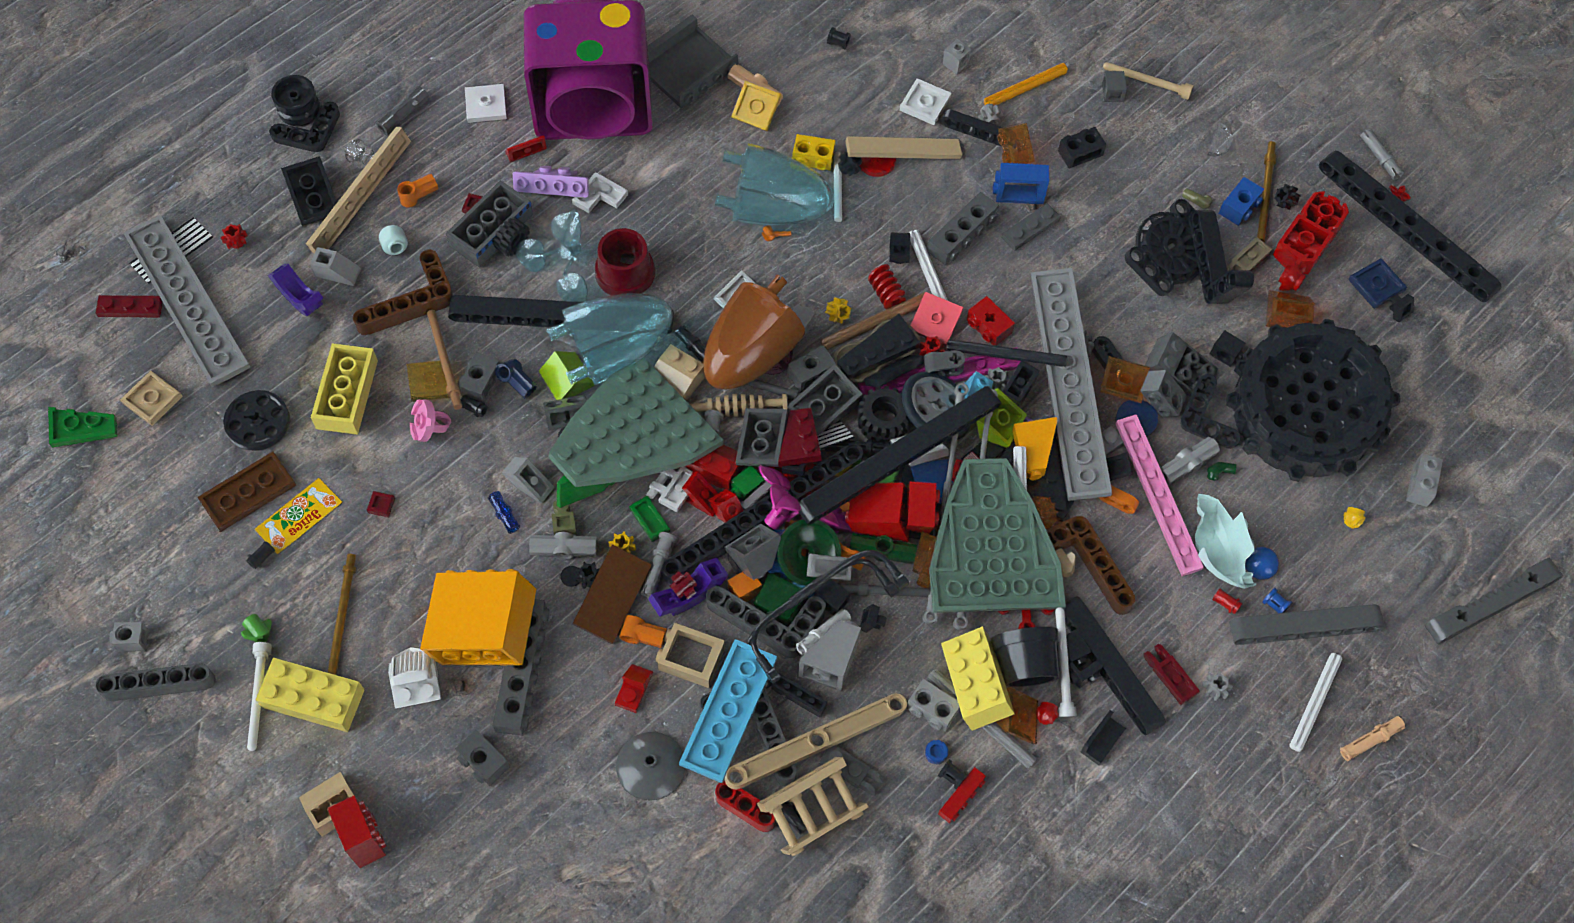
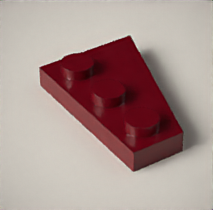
(800, 439)

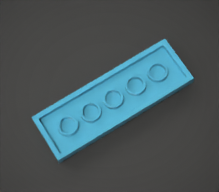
(726, 713)

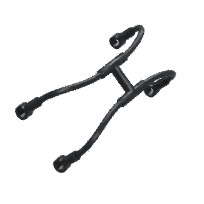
(890, 588)

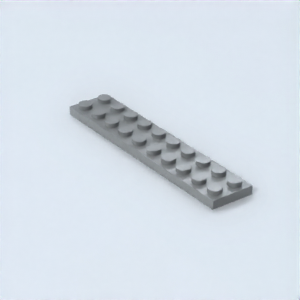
(186, 301)

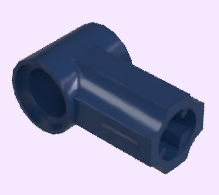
(513, 373)

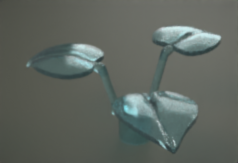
(568, 230)

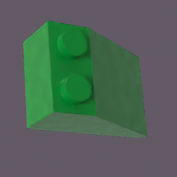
(568, 493)

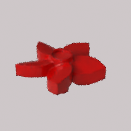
(1400, 193)

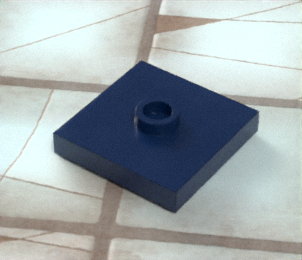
(1377, 283)

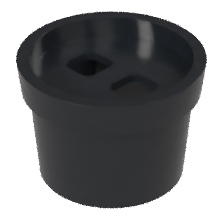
(1027, 656)

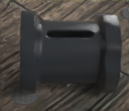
(838, 38)
(952, 774)

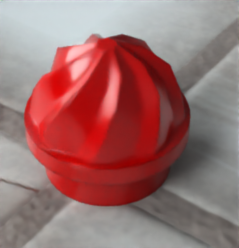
(1047, 713)

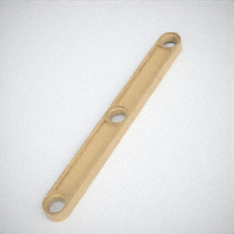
(803, 747)

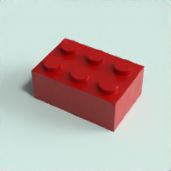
(357, 831)

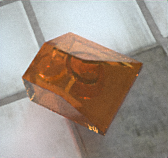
(1024, 721)

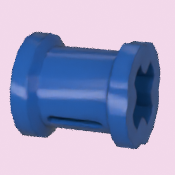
(1277, 602)

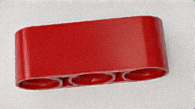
(750, 816)

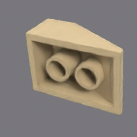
(680, 371)

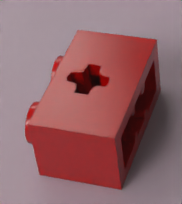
(990, 321)

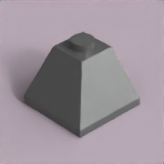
(755, 551)

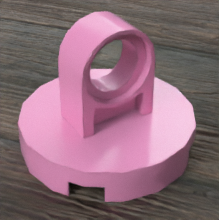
(425, 421)

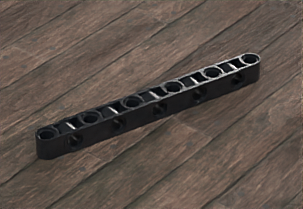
(1410, 226)

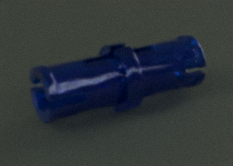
(503, 512)

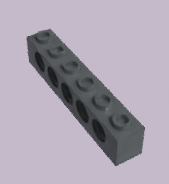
(515, 723)

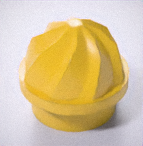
(1354, 517)

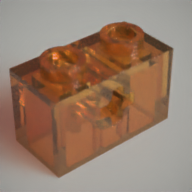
(1018, 134)

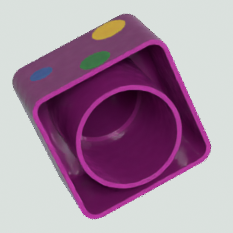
(587, 69)

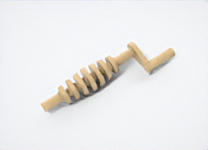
(734, 405)

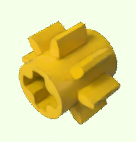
(838, 310)
(623, 539)

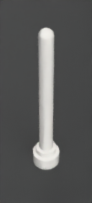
(261, 652)
(1066, 707)

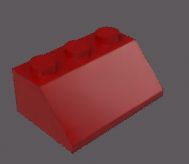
(718, 467)

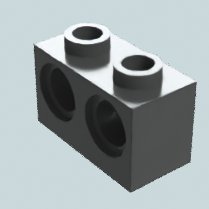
(1163, 393)
(561, 411)

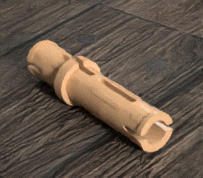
(1380, 734)

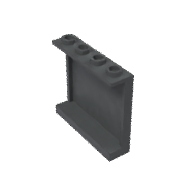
(687, 62)

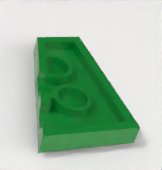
(74, 427)

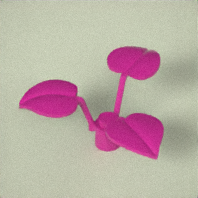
(783, 501)

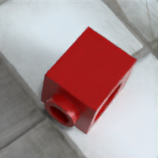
(726, 505)

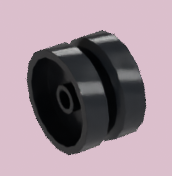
(295, 100)

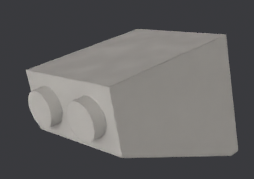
(831, 655)

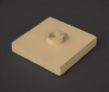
(151, 398)

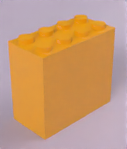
(479, 618)

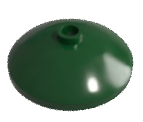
(814, 538)

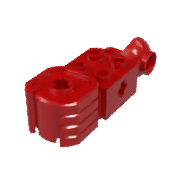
(1308, 238)

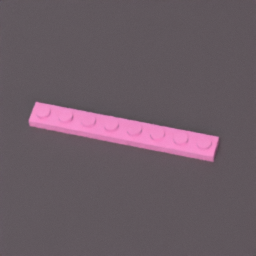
(1159, 495)

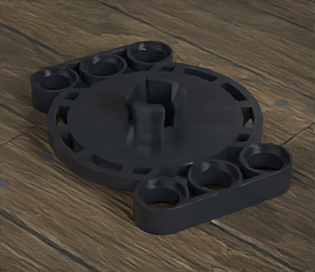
(1154, 251)

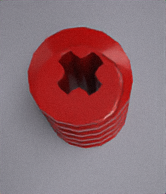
(886, 286)

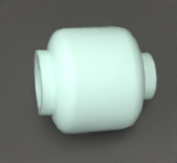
(393, 240)

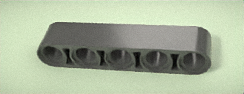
(146, 677)

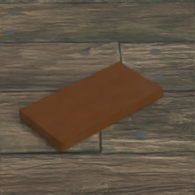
(246, 491)
(611, 594)

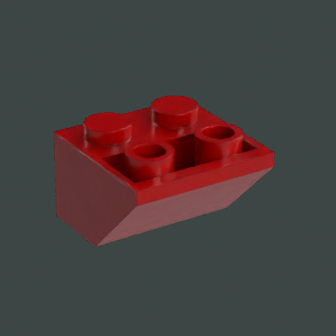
(921, 506)

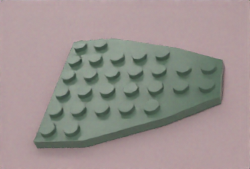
(632, 430)
(993, 546)

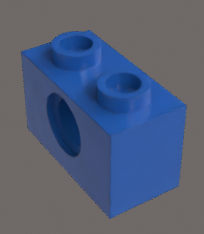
(1241, 201)

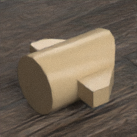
(1067, 562)

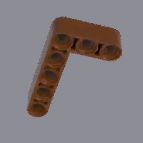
(411, 300)
(1091, 557)

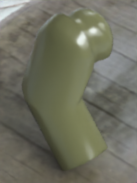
(1201, 201)

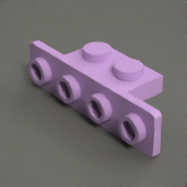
(551, 182)

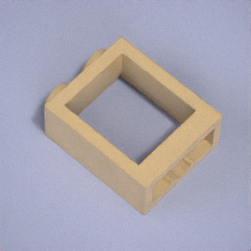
(704, 678)

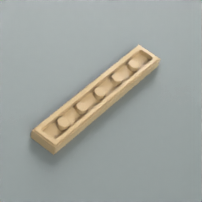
(903, 147)

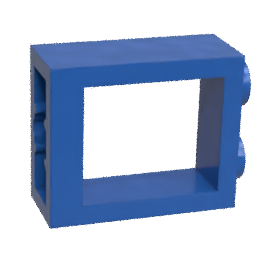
(1021, 173)

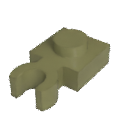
(563, 519)

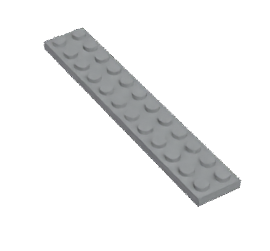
(1071, 386)

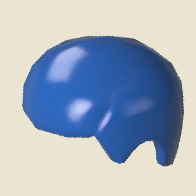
(1262, 563)

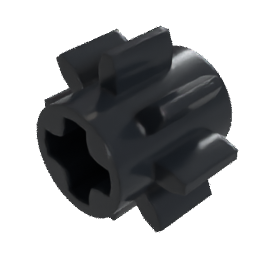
(849, 165)
(1287, 196)
(586, 570)

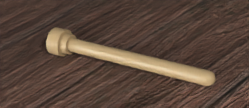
(1183, 90)

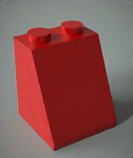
(880, 511)

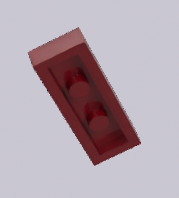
(129, 306)

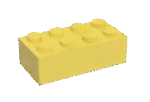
(344, 389)
(977, 679)
(310, 694)

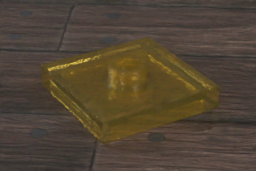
(426, 381)

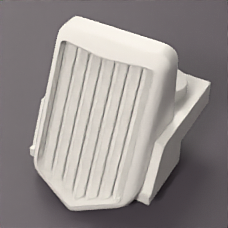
(413, 678)

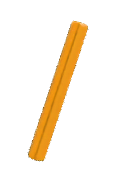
(1026, 84)

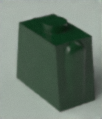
(774, 594)

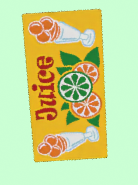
(298, 515)

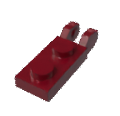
(1172, 675)

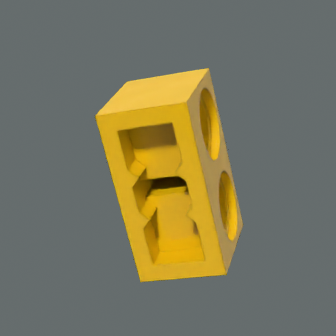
(814, 149)

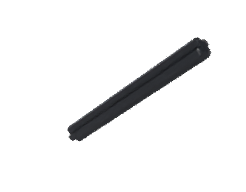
(1007, 353)

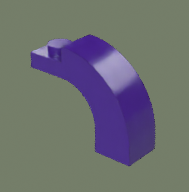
(295, 290)
(706, 575)

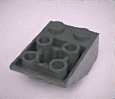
(1181, 362)

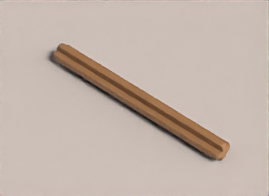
(871, 322)

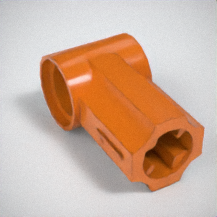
(410, 192)
(636, 630)

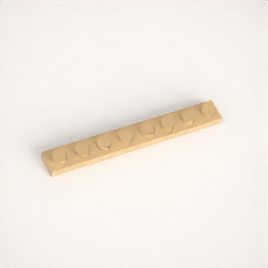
(359, 190)

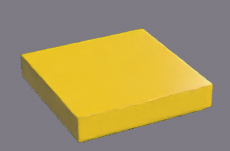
(756, 105)

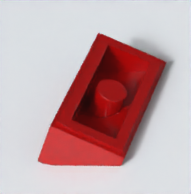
(526, 148)

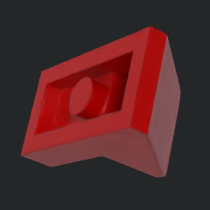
(699, 492)
(633, 688)

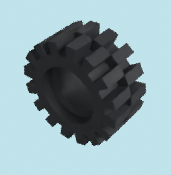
(510, 236)

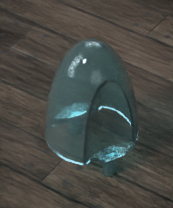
(775, 189)
(613, 332)

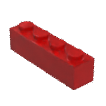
(962, 794)

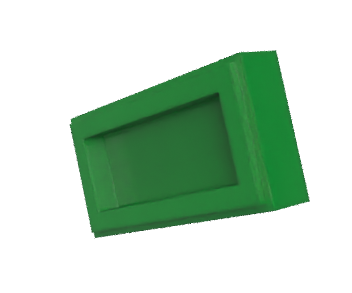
(649, 518)

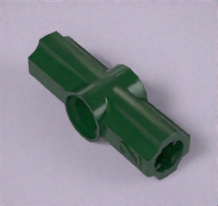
(896, 551)

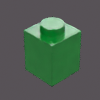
(746, 483)

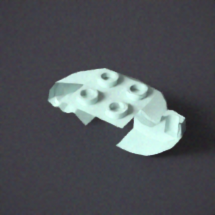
(1223, 542)

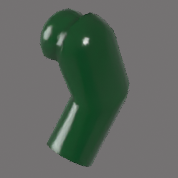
(1218, 468)

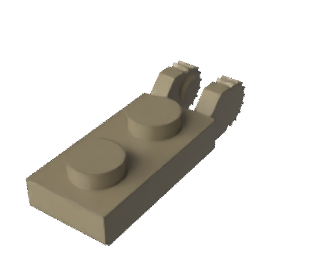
(1250, 256)

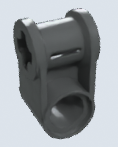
(944, 363)

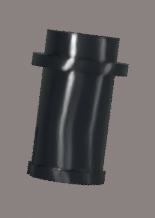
(474, 406)
(260, 555)

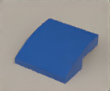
(932, 473)

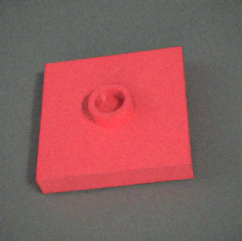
(936, 317)

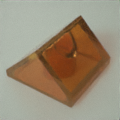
(1124, 379)

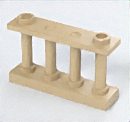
(793, 793)

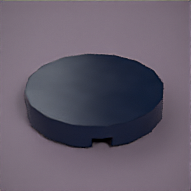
(1145, 412)

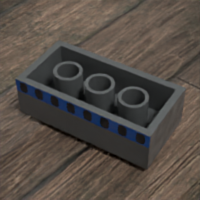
(475, 231)

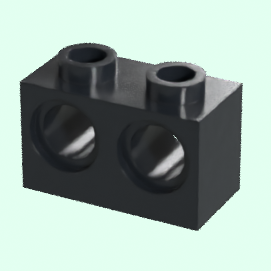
(1081, 147)

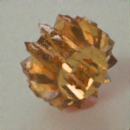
(1046, 510)

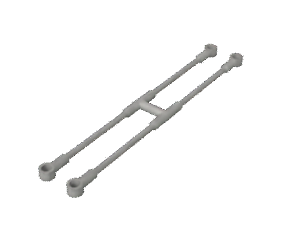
(947, 487)

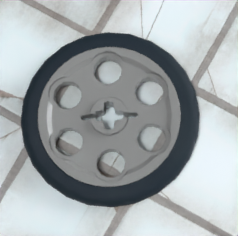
(933, 403)

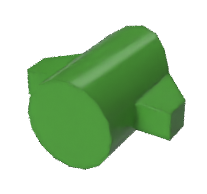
(256, 628)

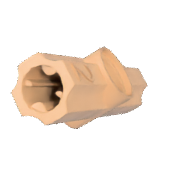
(740, 75)

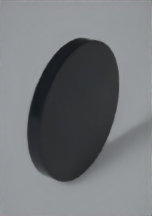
(568, 576)

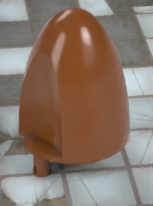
(750, 335)

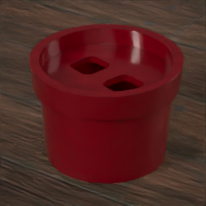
(620, 277)

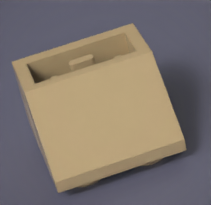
(322, 797)

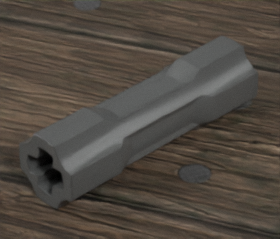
(392, 119)

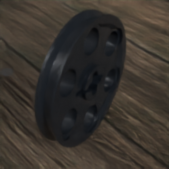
(259, 428)

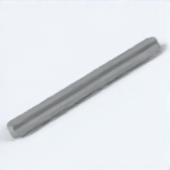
(992, 729)

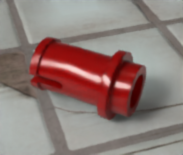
(1227, 601)

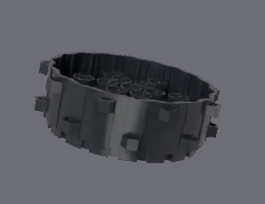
(1329, 354)

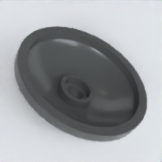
(651, 780)

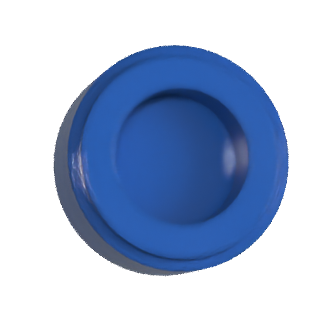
(936, 752)

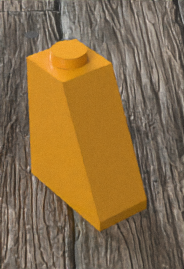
(1038, 439)

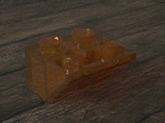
(1288, 309)

